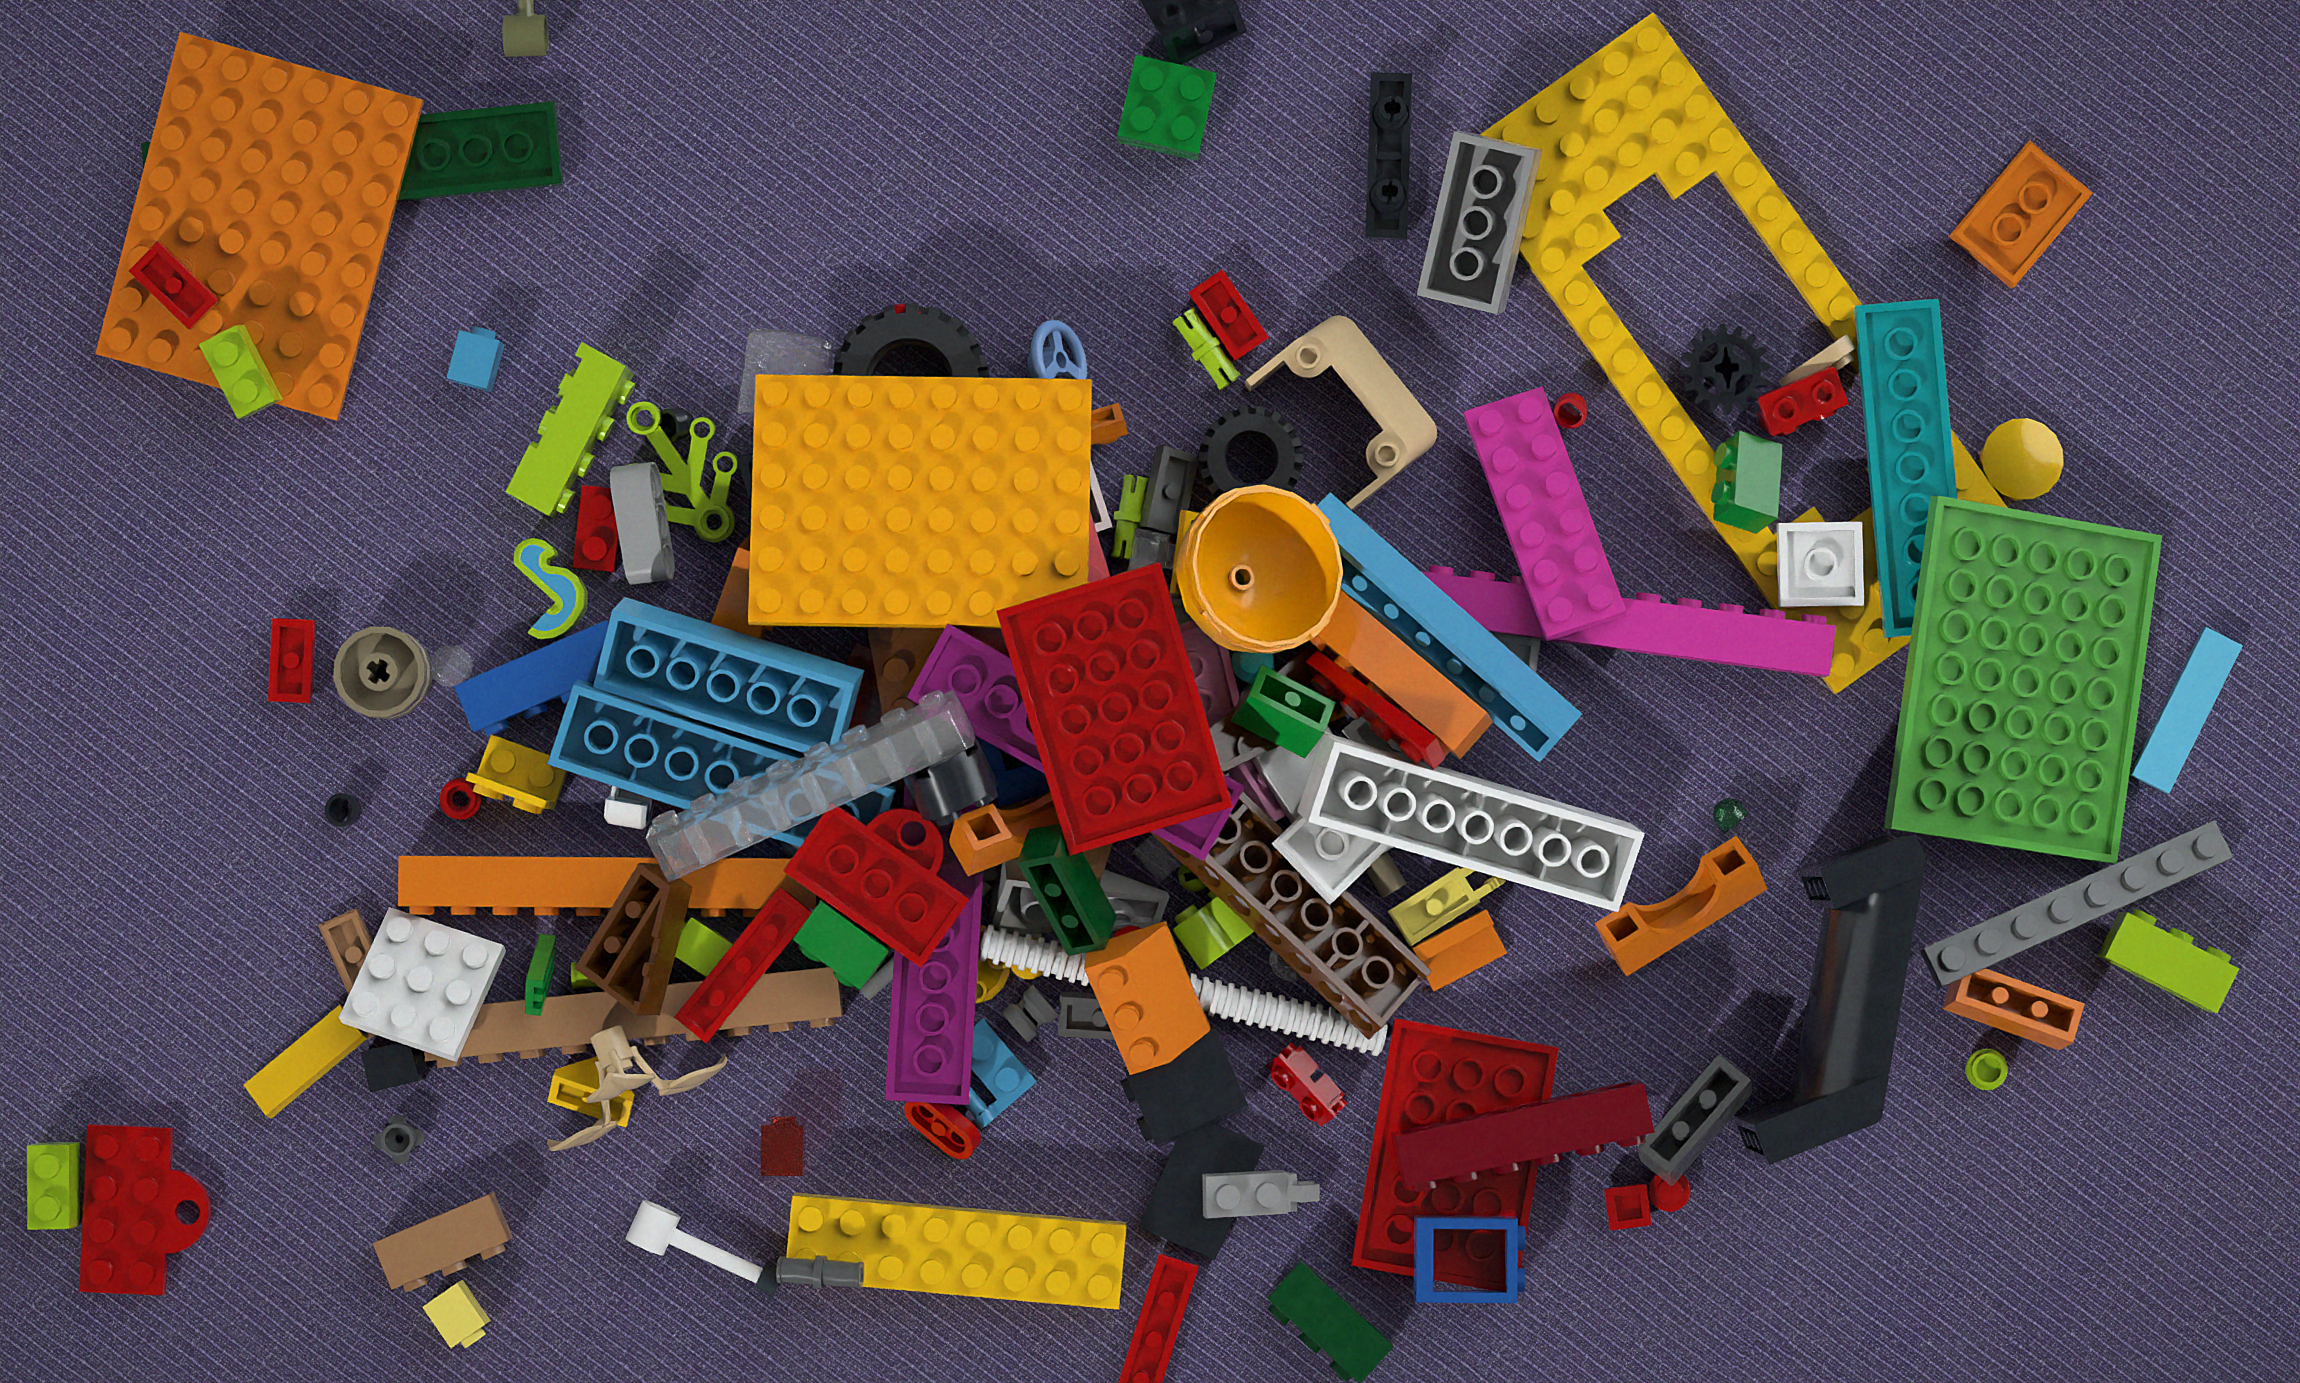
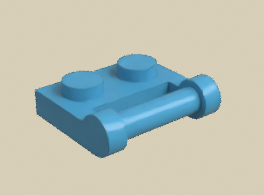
(999, 1072)

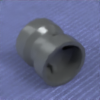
(1039, 1009)

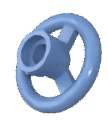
(1053, 360)

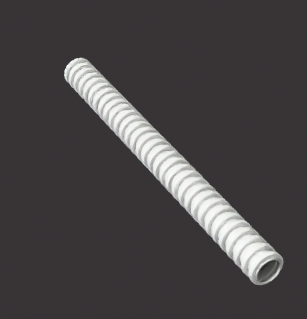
(1212, 996)

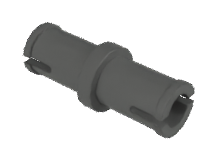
(820, 1272)

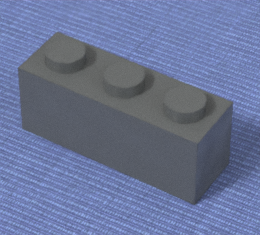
(1695, 1120)

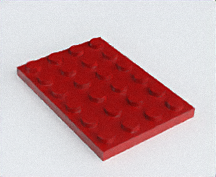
(1114, 708)
(1435, 1078)

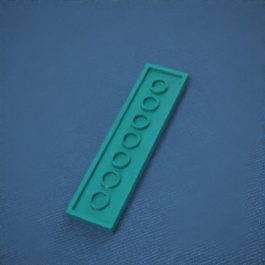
(1905, 441)

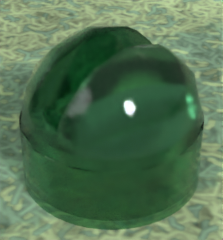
(1728, 813)

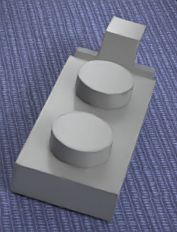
(1255, 1193)

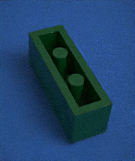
(1066, 891)
(1328, 1322)

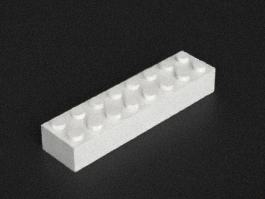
(1470, 822)

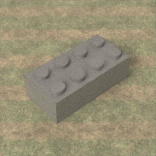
(1479, 222)

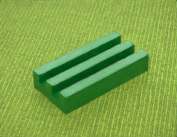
(540, 975)

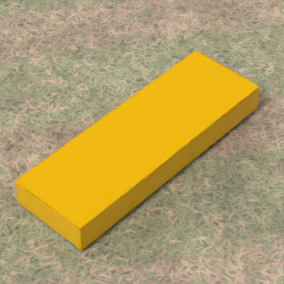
(303, 1063)

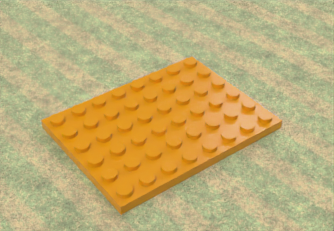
(916, 498)

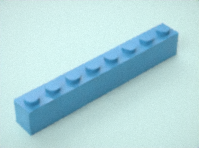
(1447, 635)

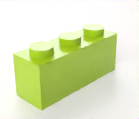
(2169, 960)

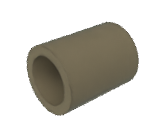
(1385, 875)

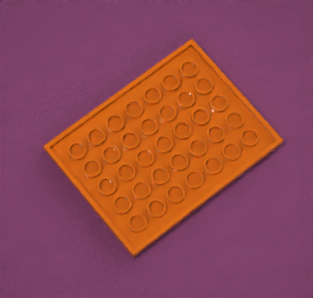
(278, 202)

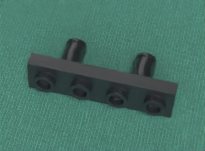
(1388, 156)

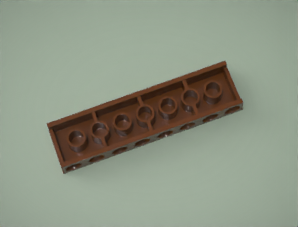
(1331, 945)

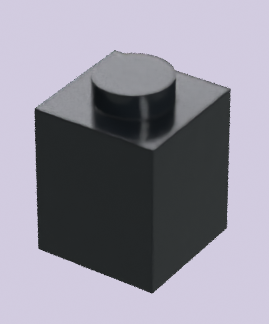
(393, 1066)

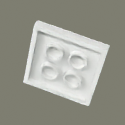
(422, 984)

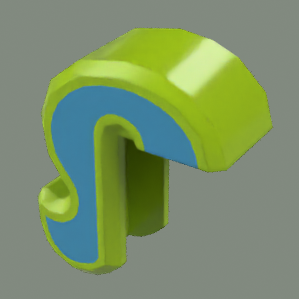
(559, 583)

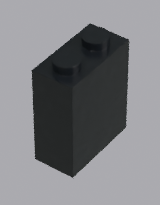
(1186, 1093)

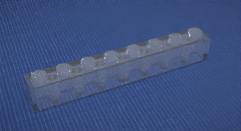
(810, 785)

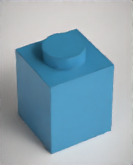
(476, 359)

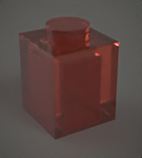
(783, 1147)

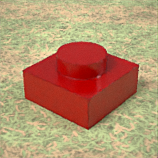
(1627, 1206)

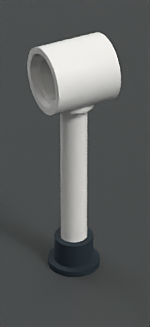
(656, 1228)

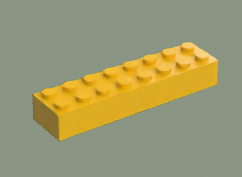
(964, 1249)

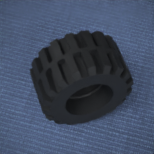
(1242, 423)

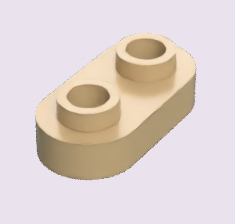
(1835, 355)

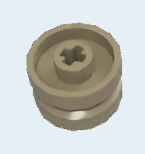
(358, 668)

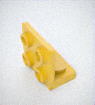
(519, 774)

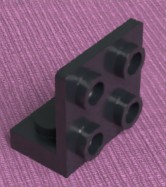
(1193, 26)

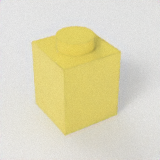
(457, 1315)

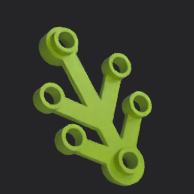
(687, 478)

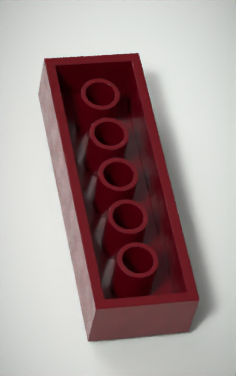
(1523, 1133)

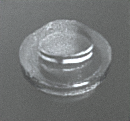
(451, 665)

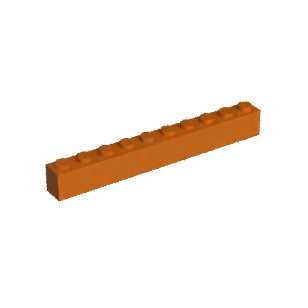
(580, 883)

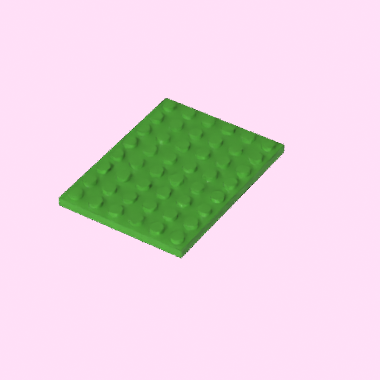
(2023, 680)

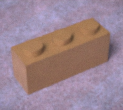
(443, 1243)

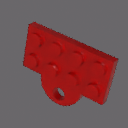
(881, 878)
(134, 1209)

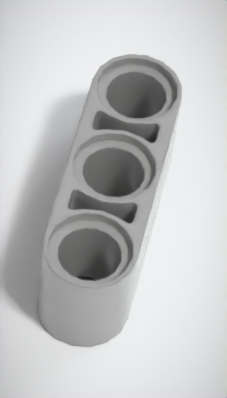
(642, 523)

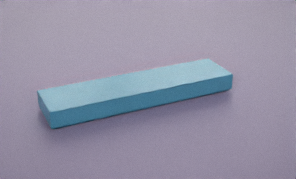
(2186, 710)

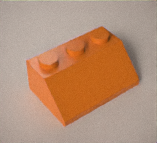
(1146, 997)

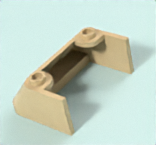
(1405, 424)

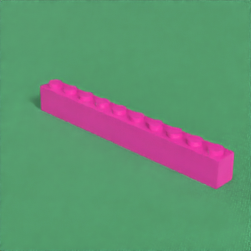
(1657, 627)

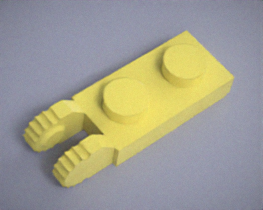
(1439, 904)

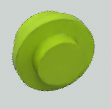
(1986, 1069)

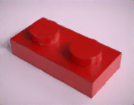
(174, 285)
(1228, 315)
(596, 531)
(292, 660)

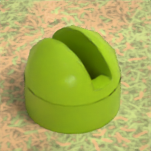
(1192, 885)

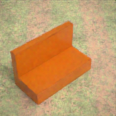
(1459, 949)

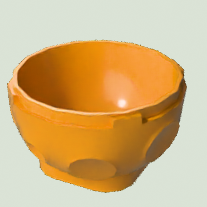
(1286, 564)

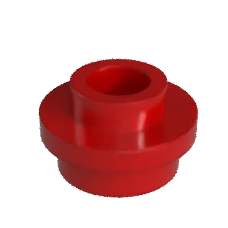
(447, 799)

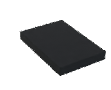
(1177, 1201)

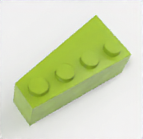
(571, 432)

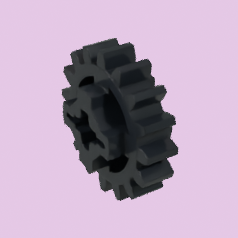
(1743, 368)

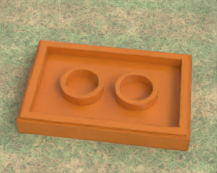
(2020, 214)

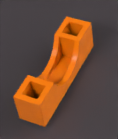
(997, 835)
(1721, 884)

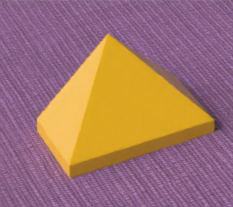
(577, 1081)

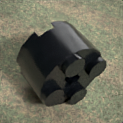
(953, 785)

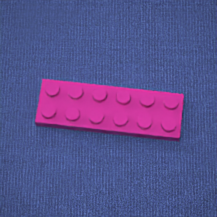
(1544, 514)

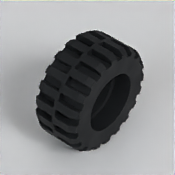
(929, 330)

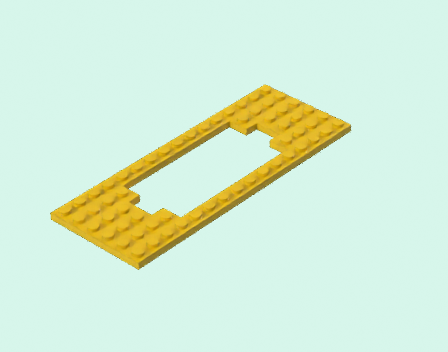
(1603, 133)

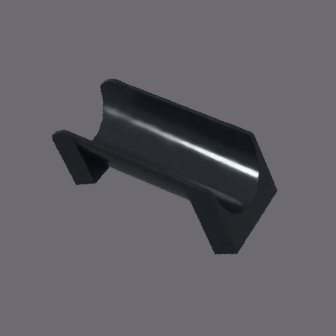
(1851, 1002)

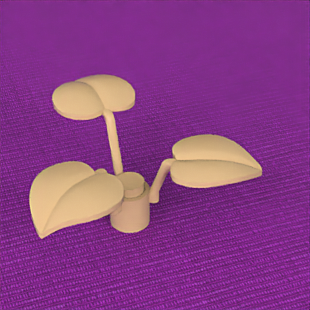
(615, 1056)

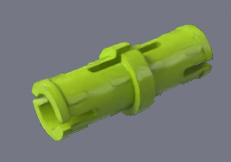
(1206, 348)
(1128, 515)

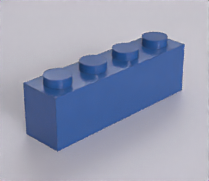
(531, 681)

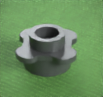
(387, 1139)

